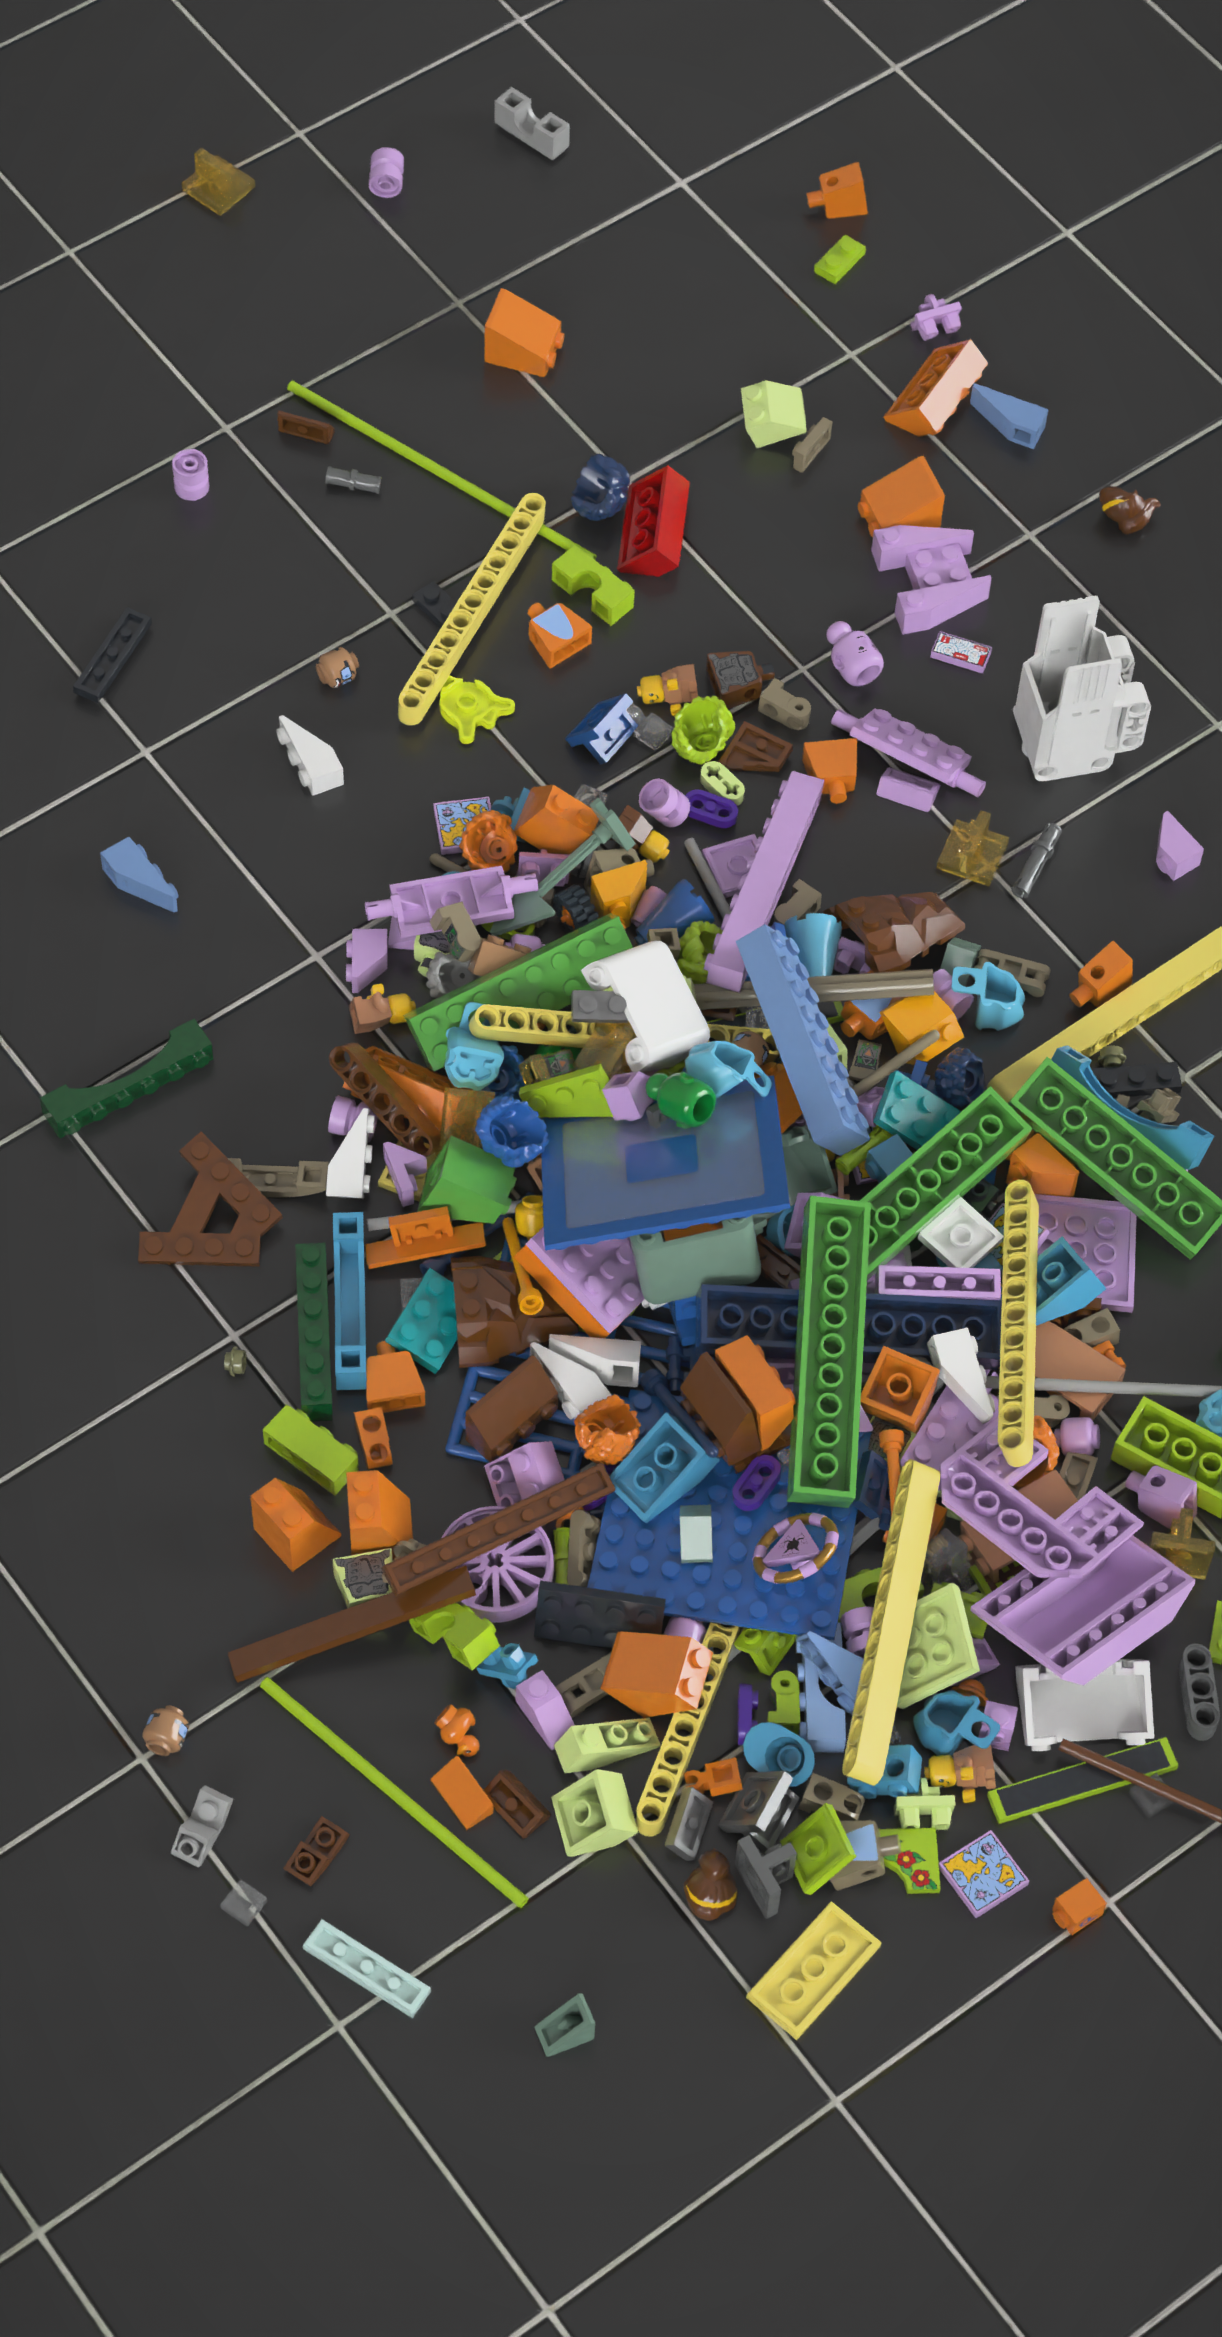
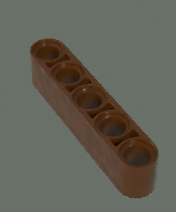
(373, 1097)

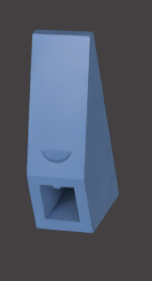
(1013, 417)
(133, 873)
(836, 1667)

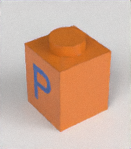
(1078, 1907)

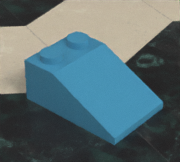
(1063, 1282)
(661, 1468)

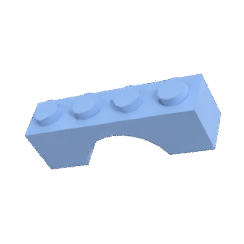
(823, 1722)

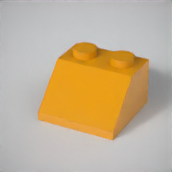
(619, 891)
(916, 1016)

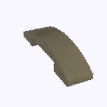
(286, 1180)

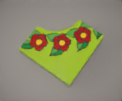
(918, 1859)

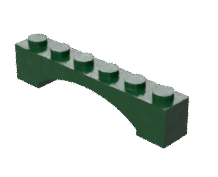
(75, 1107)
(313, 1331)

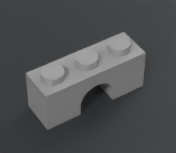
(546, 135)

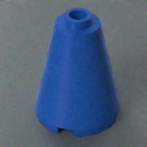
(677, 911)

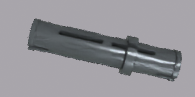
(1041, 851)

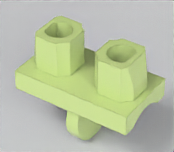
(925, 1803)

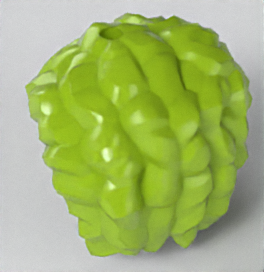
(702, 729)
(695, 947)

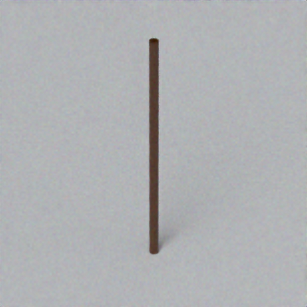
(1141, 1780)

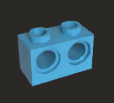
(908, 1782)

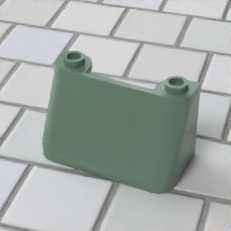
(806, 1169)
(680, 1266)

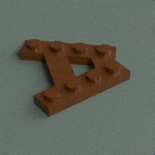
(186, 1241)

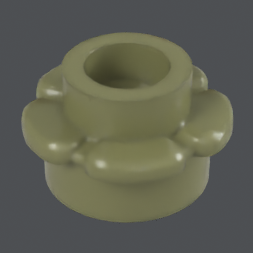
(1111, 1056)
(235, 1361)

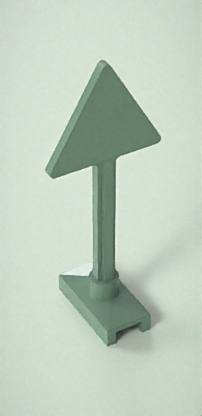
(530, 906)

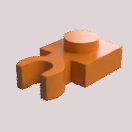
(719, 1777)

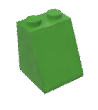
(468, 1182)

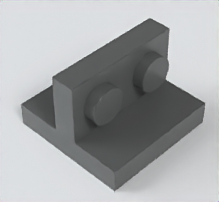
(760, 1807)
(765, 1872)

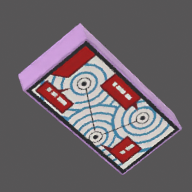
(961, 652)

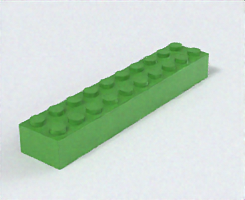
(829, 1352)

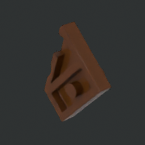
(755, 750)

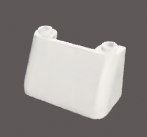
(657, 1004)
(1107, 1707)

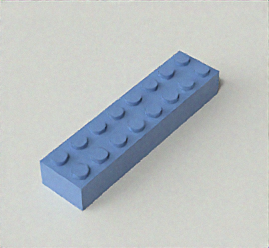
(803, 1040)

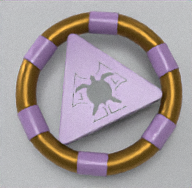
(794, 1548)

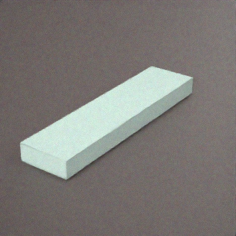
(367, 1968)

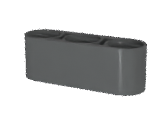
(1196, 1705)

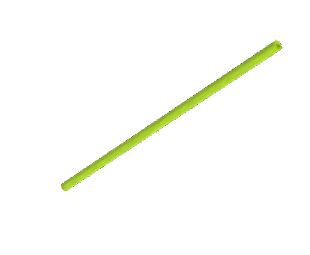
(424, 462)

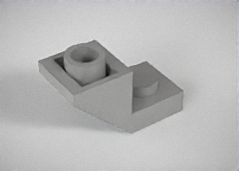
(203, 1827)

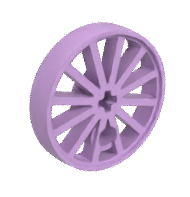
(509, 1570)

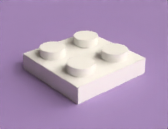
(960, 1236)

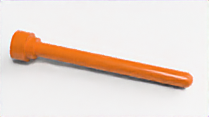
(892, 1442)

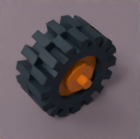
(574, 908)

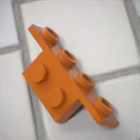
(423, 1236)

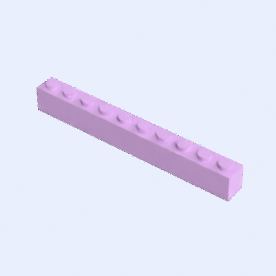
(765, 877)

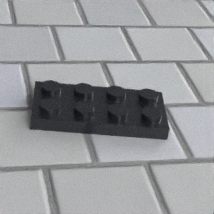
(594, 1614)

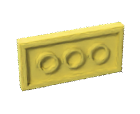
(813, 1970)

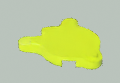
(471, 705)

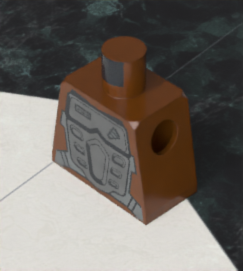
(737, 676)

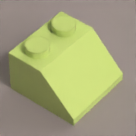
(773, 412)
(594, 1813)

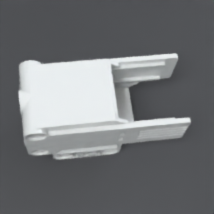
(1078, 695)

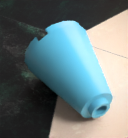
(817, 941)

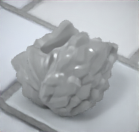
(444, 974)

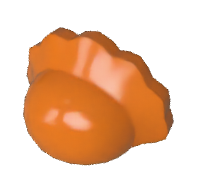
(972, 1687)

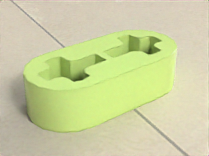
(725, 782)

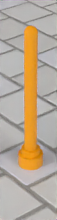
(529, 1298)

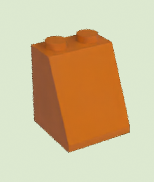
(521, 335)
(903, 498)
(555, 820)
(376, 1512)
(291, 1523)
(656, 1672)

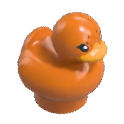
(454, 1725)

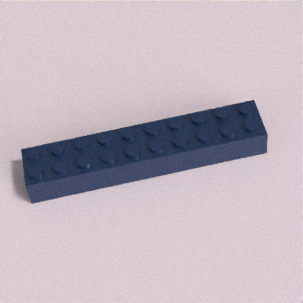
(890, 1321)

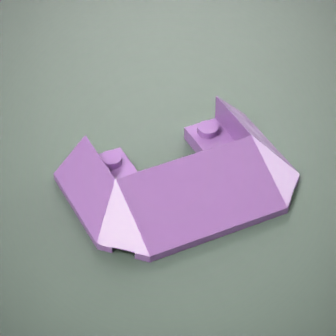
(980, 1491)

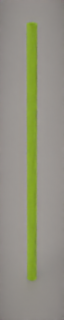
(394, 1792)

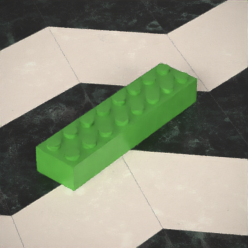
(532, 981)
(1119, 1158)
(941, 1174)

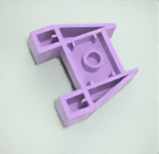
(935, 570)

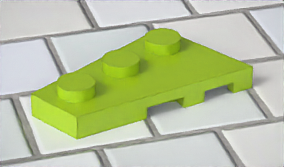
(570, 1094)

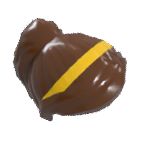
(1127, 508)
(711, 1886)

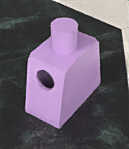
(1163, 1494)

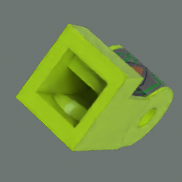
(785, 1696)

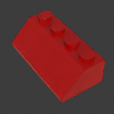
(654, 524)

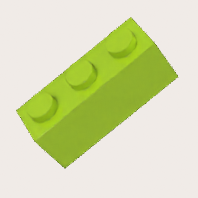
(310, 1448)

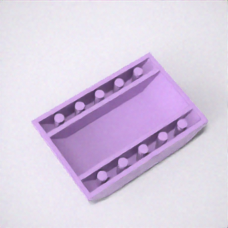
(1088, 1621)

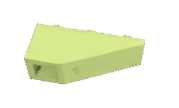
(604, 1743)

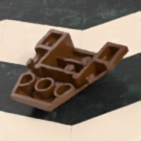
(897, 926)
(490, 1315)

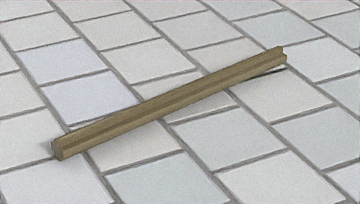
(829, 988)

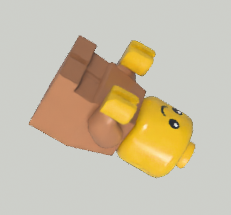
(674, 686)
(378, 1011)
(966, 1768)

